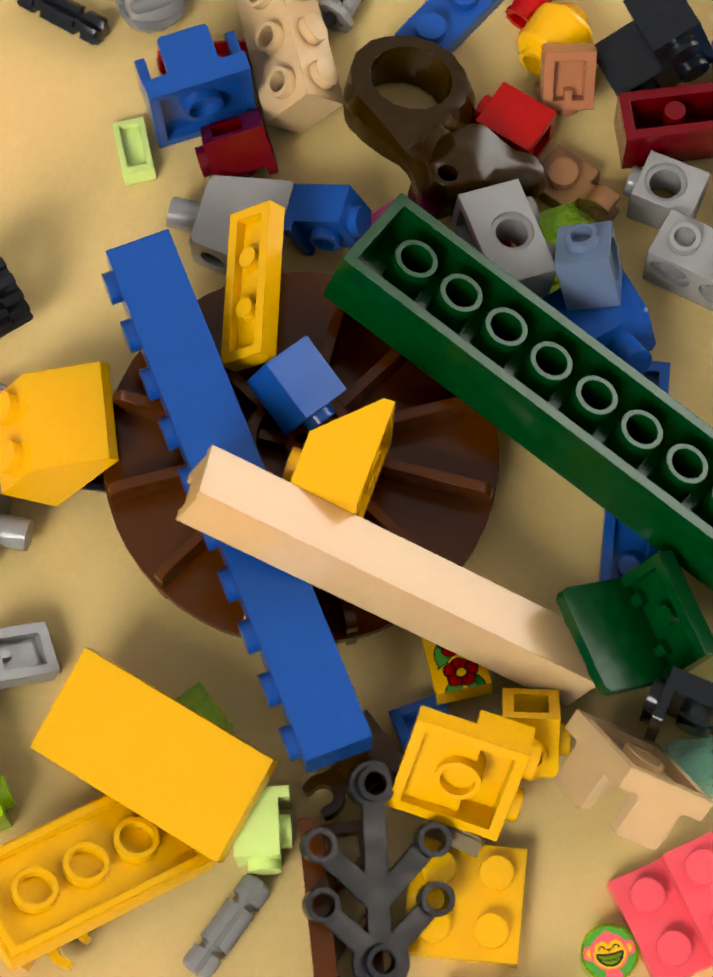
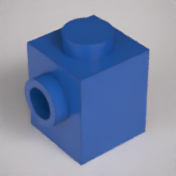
(297, 387)

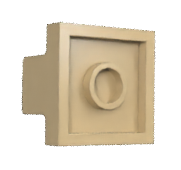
(616, 756)

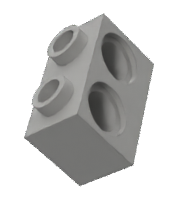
(683, 259)

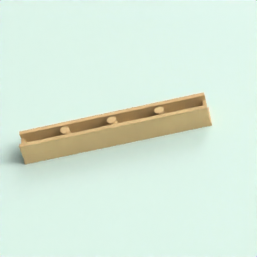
(383, 574)

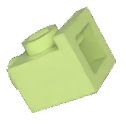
(266, 833)

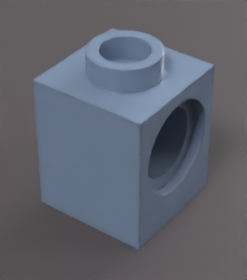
(588, 266)

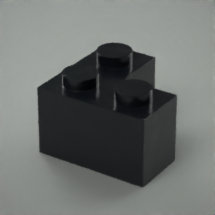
(656, 48)

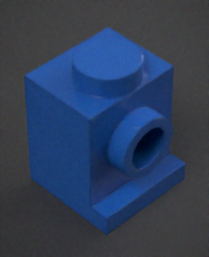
(325, 217)

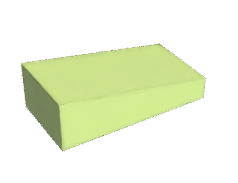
(134, 151)

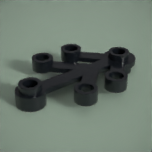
(377, 886)

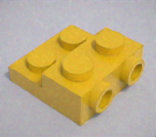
(465, 770)

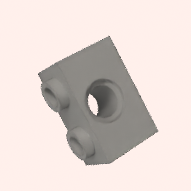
(505, 213)

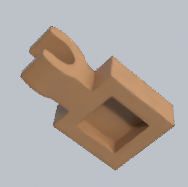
(575, 180)

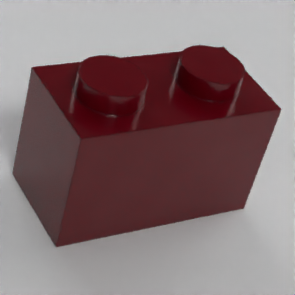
(665, 120)

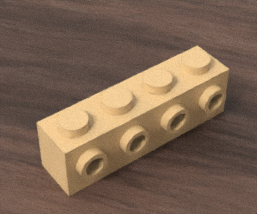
(290, 61)

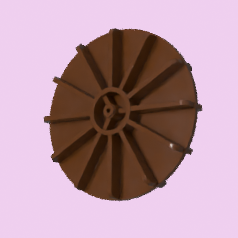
(429, 491)

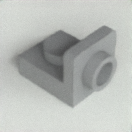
(26, 655)

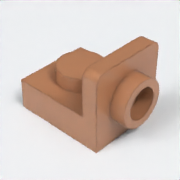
(567, 77)

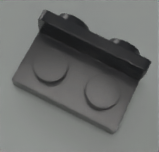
(683, 698)

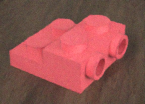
(671, 909)

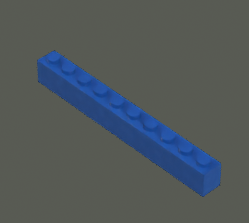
(202, 411)

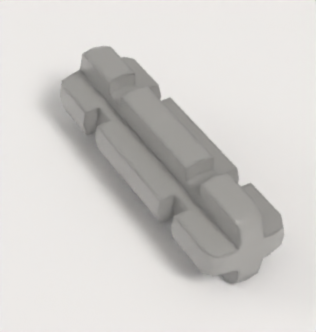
(227, 926)

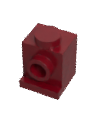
(236, 147)

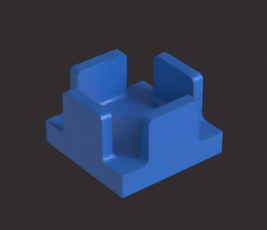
(197, 84)

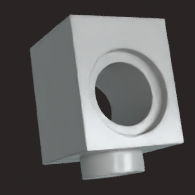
(663, 172)

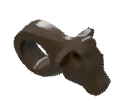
(437, 144)

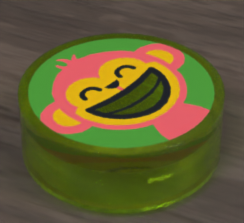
(609, 952)

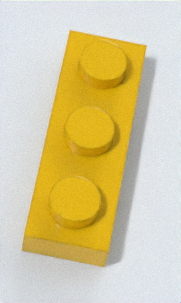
(252, 286)

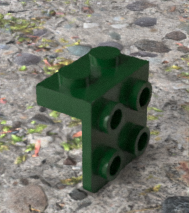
(637, 625)

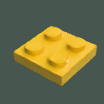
(486, 909)

